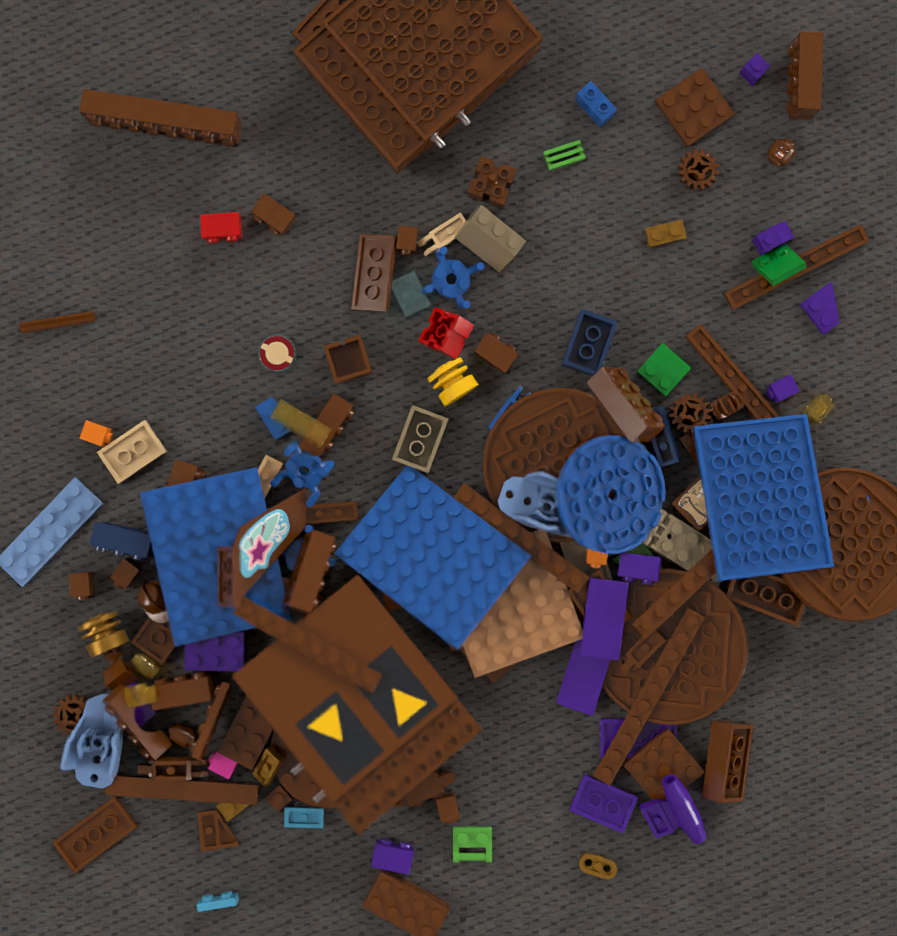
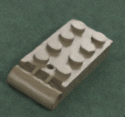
(682, 547)

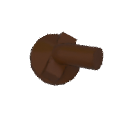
(112, 655)

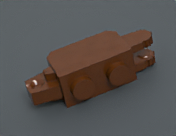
(173, 768)
(430, 787)

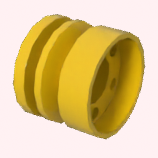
(452, 381)

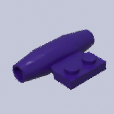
(676, 811)

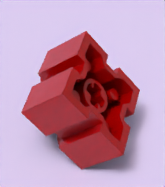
(446, 333)

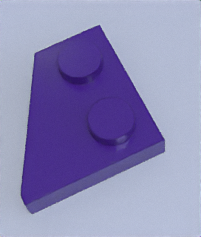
(822, 308)

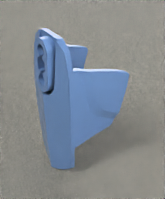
(542, 510)
(93, 736)

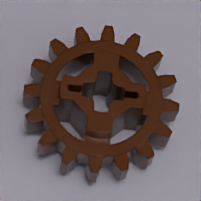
(698, 162)
(696, 409)
(68, 710)

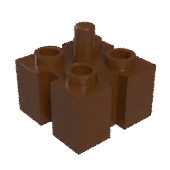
(491, 182)

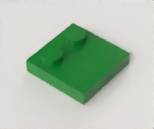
(778, 264)
(663, 369)

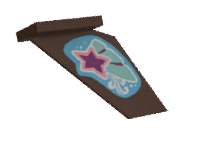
(257, 547)

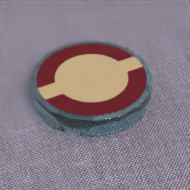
(277, 353)

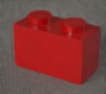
(221, 227)

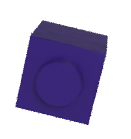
(754, 69)
(782, 388)

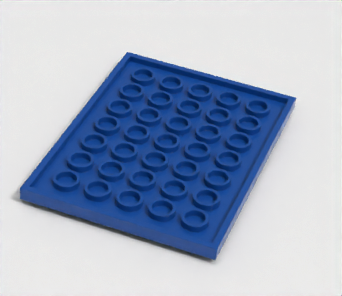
(762, 497)
(185, 532)
(433, 556)

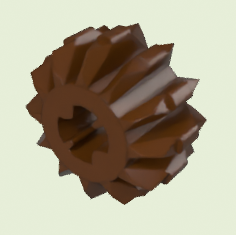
(727, 405)

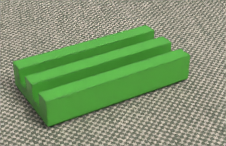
(561, 148)

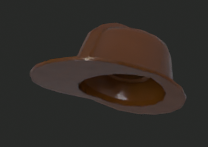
(153, 602)

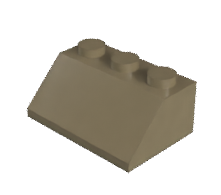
(490, 238)

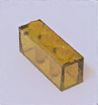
(300, 423)

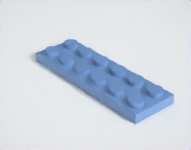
(49, 532)

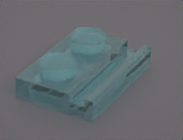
(409, 295)

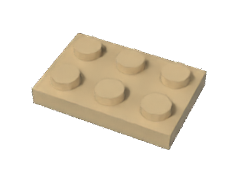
(132, 452)

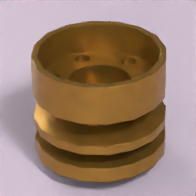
(103, 633)

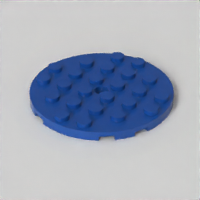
(584, 487)

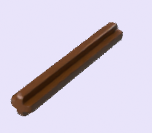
(56, 322)

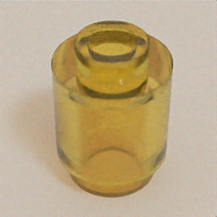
(145, 665)

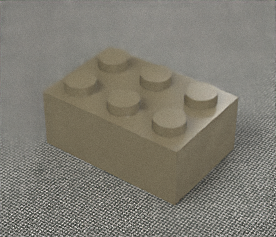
(420, 439)

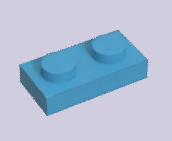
(304, 817)
(209, 902)

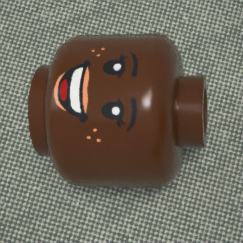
(781, 152)

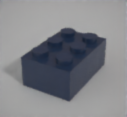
(589, 343)
(122, 540)

